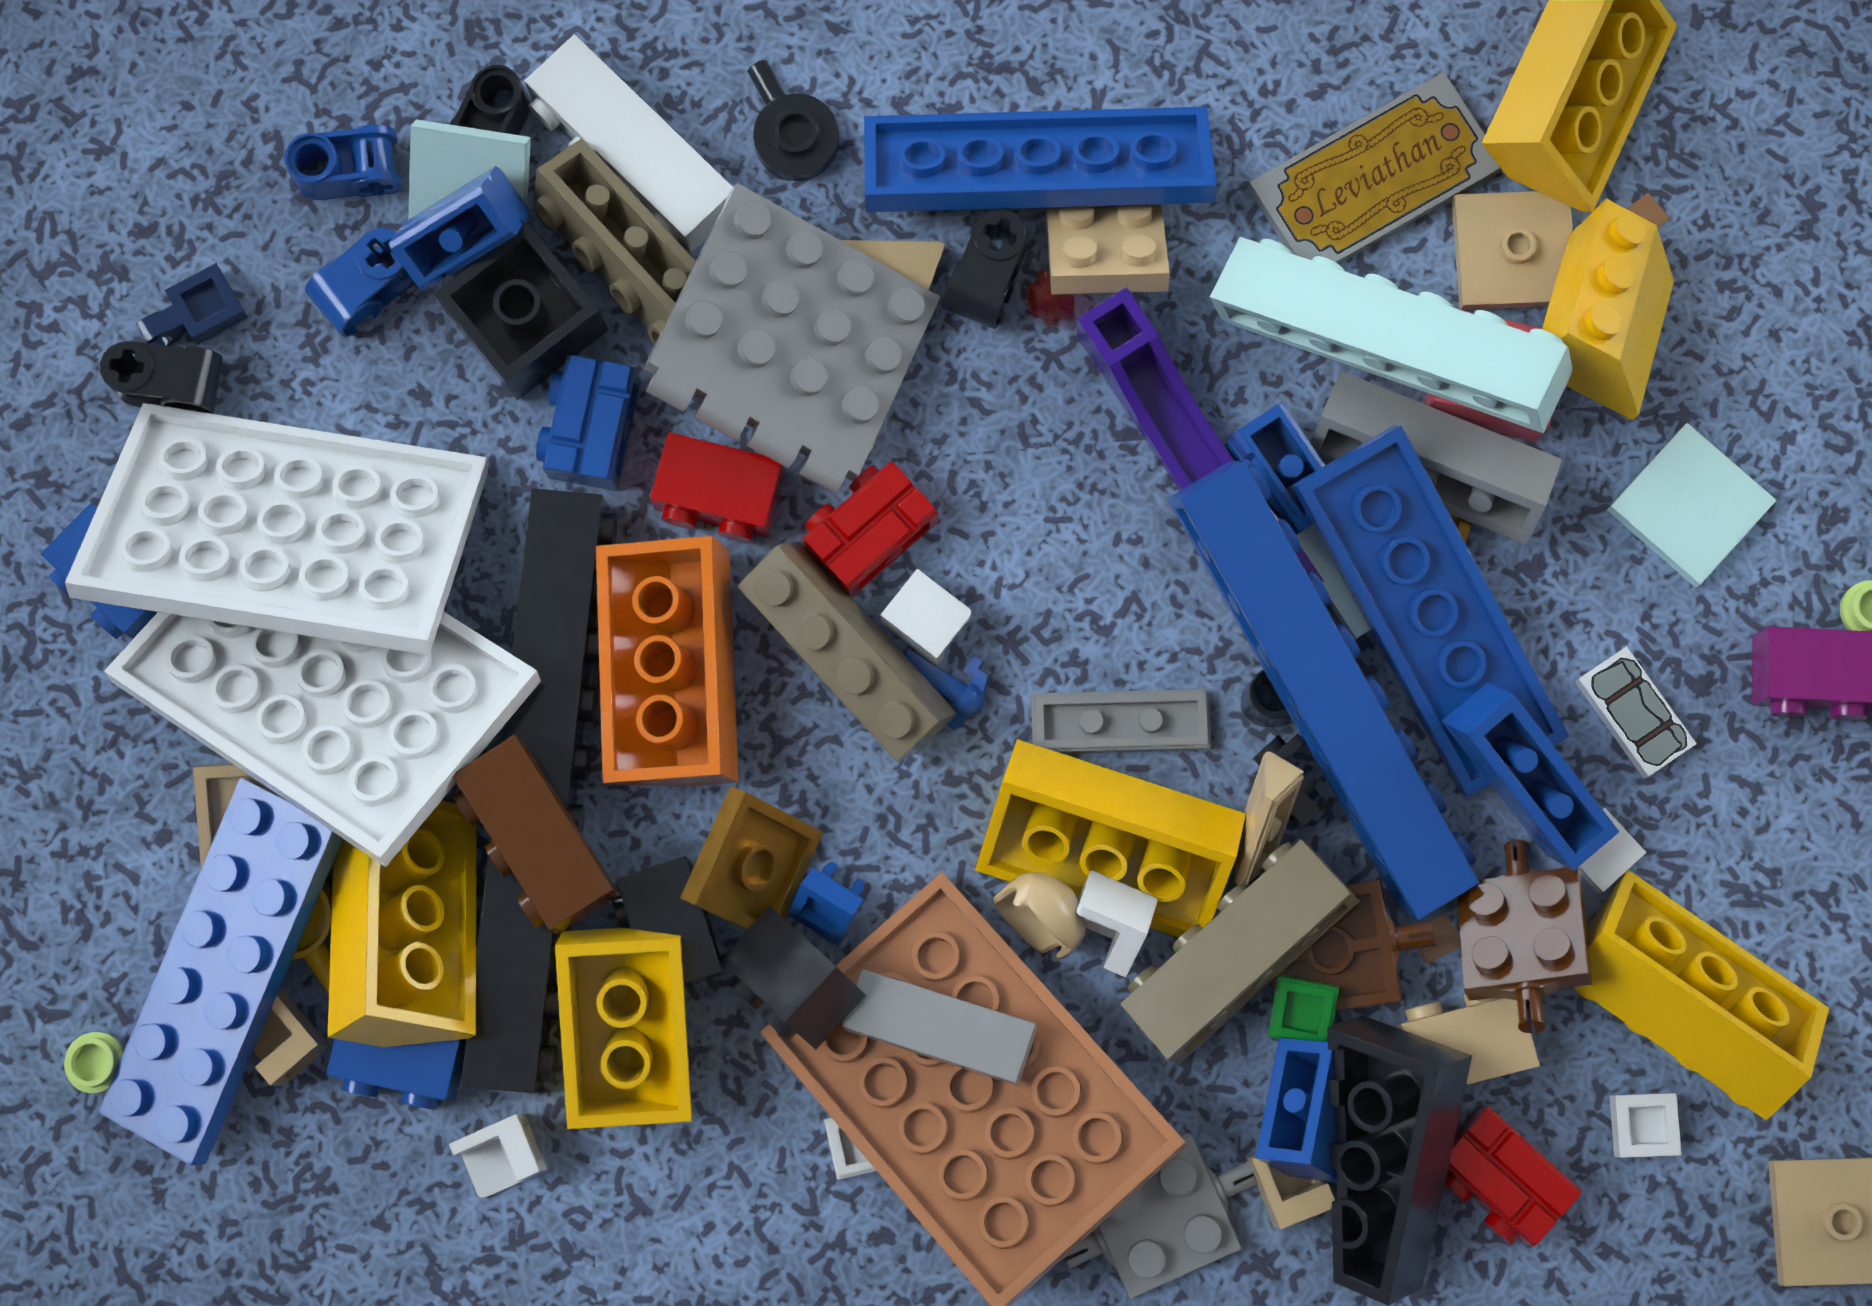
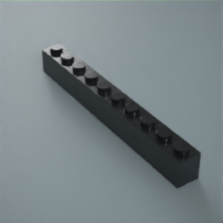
(559, 641)

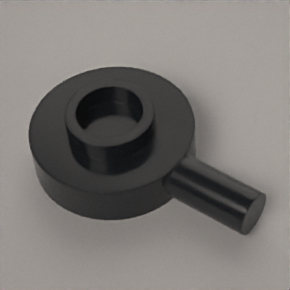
(793, 132)

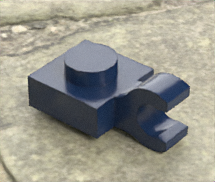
(199, 306)

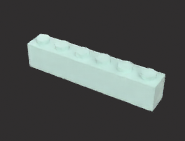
(1394, 332)

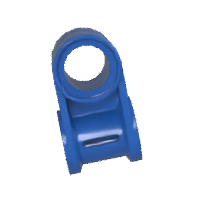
(349, 162)
(358, 283)

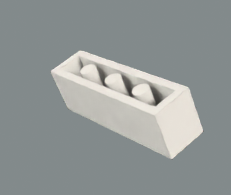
(630, 138)

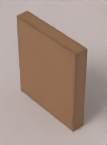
(1650, 210)
(1445, 937)

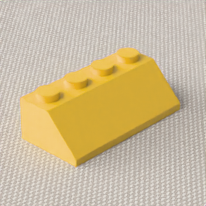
(1578, 95)
(1083, 817)
(406, 938)
(1702, 997)

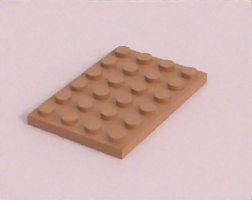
(983, 1164)

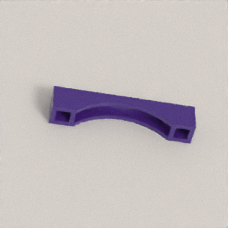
(1153, 392)

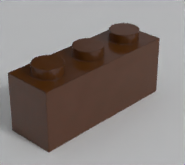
(532, 836)

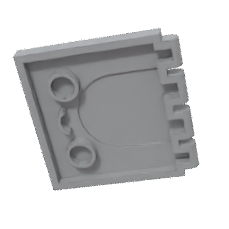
(789, 339)

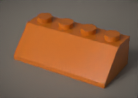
(666, 663)

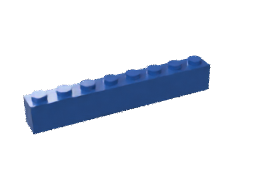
(1324, 688)

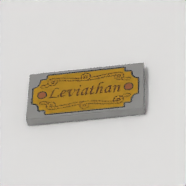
(1376, 174)

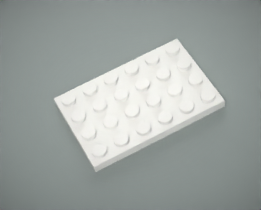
(280, 529)
(331, 724)

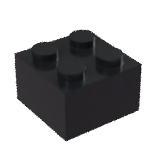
(522, 311)

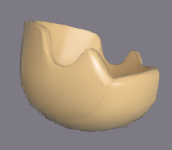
(1042, 912)

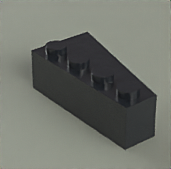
(1391, 1153)

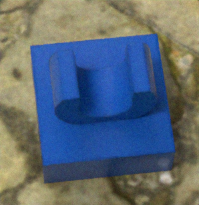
(826, 904)

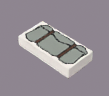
(1635, 712)

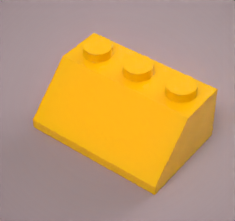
(1611, 305)
(623, 1028)

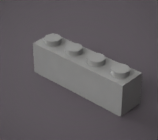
(1472, 468)

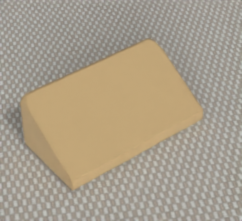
(1266, 814)

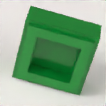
(1303, 1009)

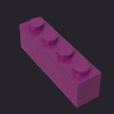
(1812, 670)

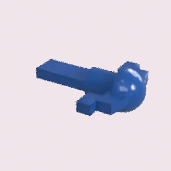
(966, 699)

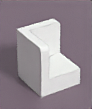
(925, 616)
(1118, 914)
(500, 1155)

